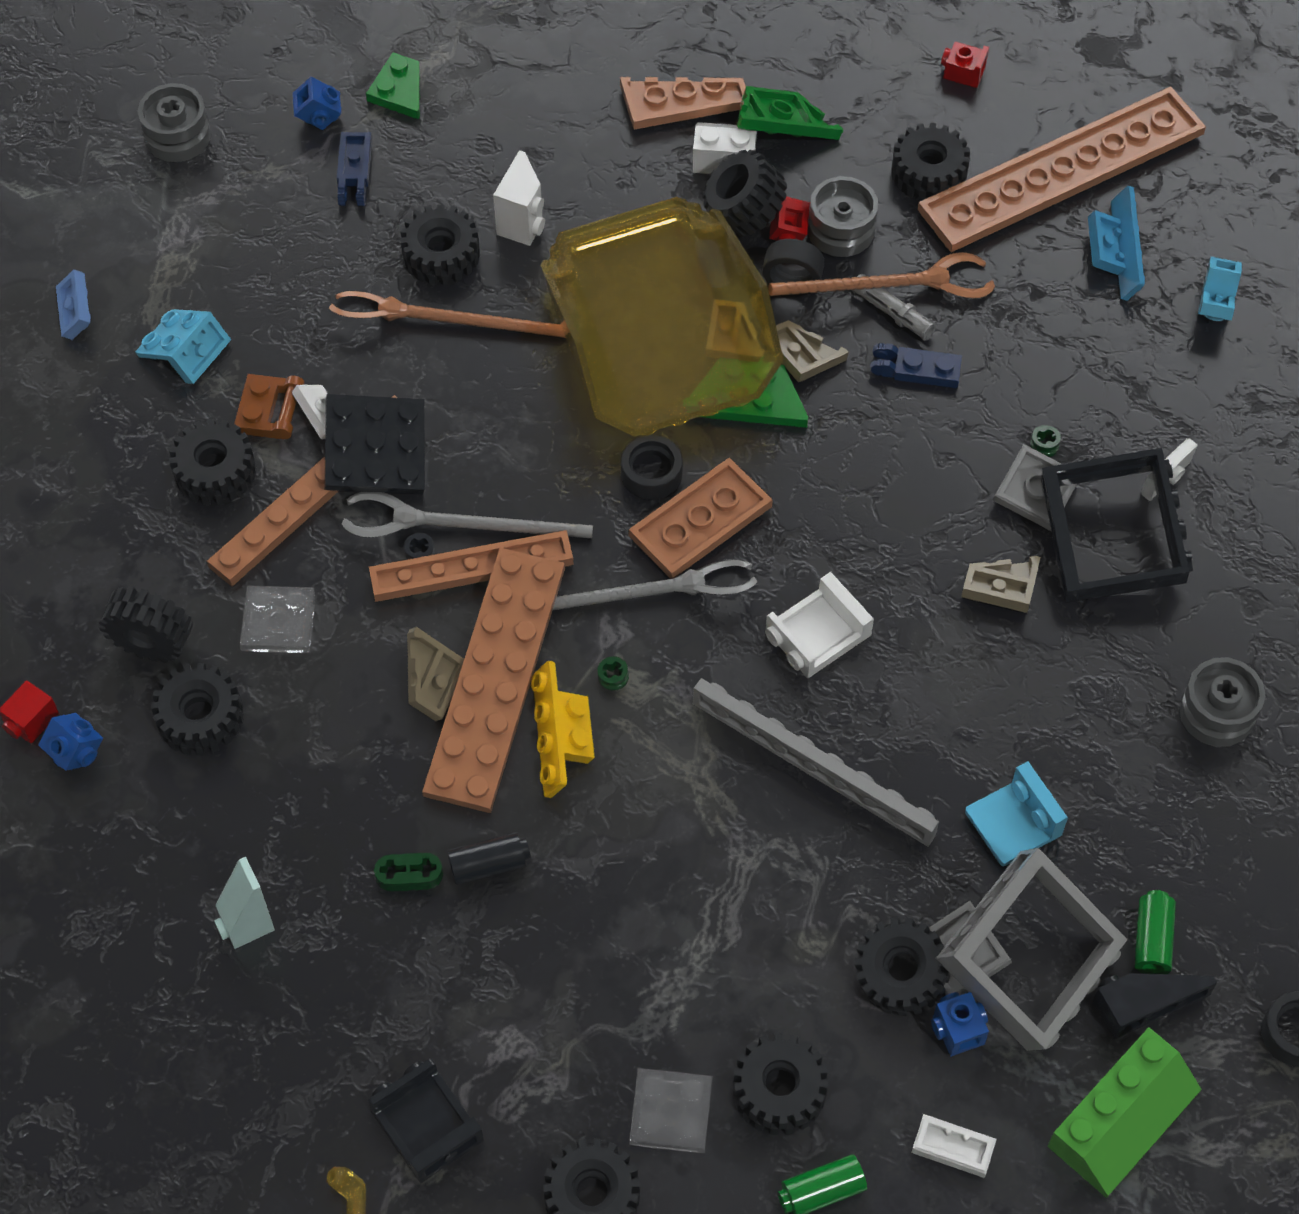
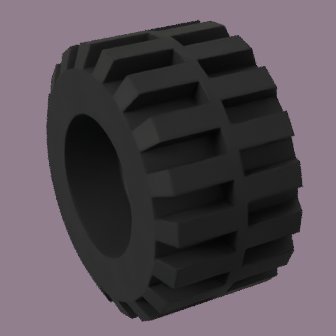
(745, 191)

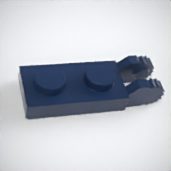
(354, 165)
(916, 365)

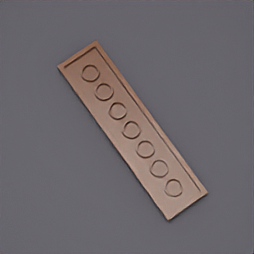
(494, 681)

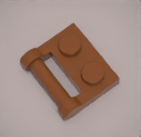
(259, 403)

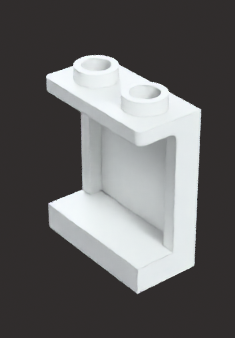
(820, 627)

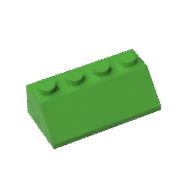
(1126, 1113)

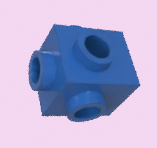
(316, 103)
(70, 741)
(960, 1022)

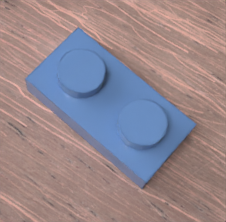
(73, 304)

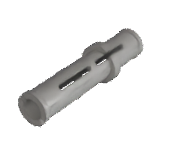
(904, 314)

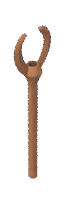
(934, 277)
(392, 309)

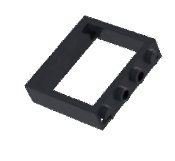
(1105, 468)

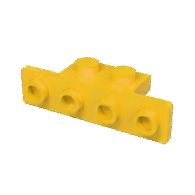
(562, 728)

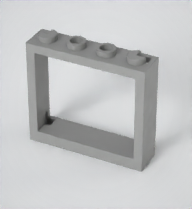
(985, 916)

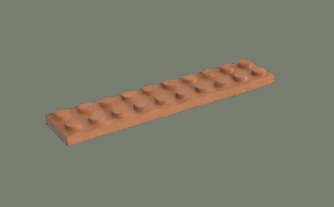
(1060, 169)

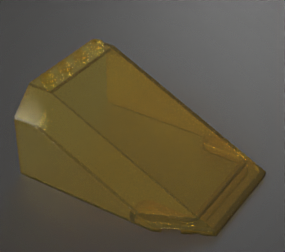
(662, 315)

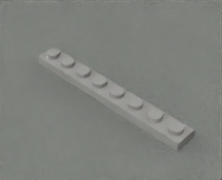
(822, 766)

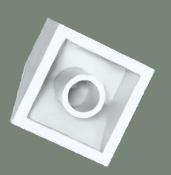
(717, 142)
(519, 203)

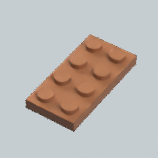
(700, 518)

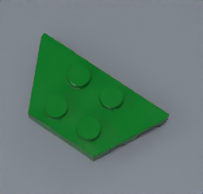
(783, 113)
(776, 405)

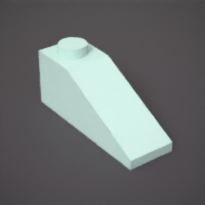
(242, 907)

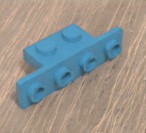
(1117, 243)

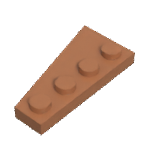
(666, 102)

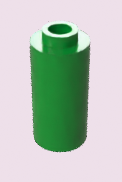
(1155, 933)
(822, 1186)

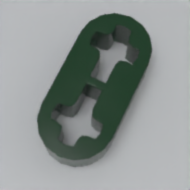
(408, 872)

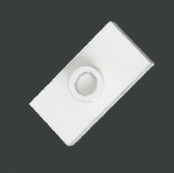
(312, 401)
(1179, 459)
(954, 1145)

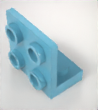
(187, 341)
(1018, 816)

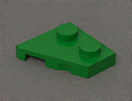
(397, 86)

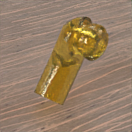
(350, 1187)

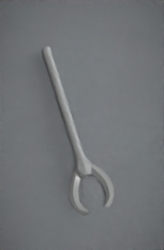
(407, 516)
(689, 582)

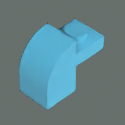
(1220, 289)

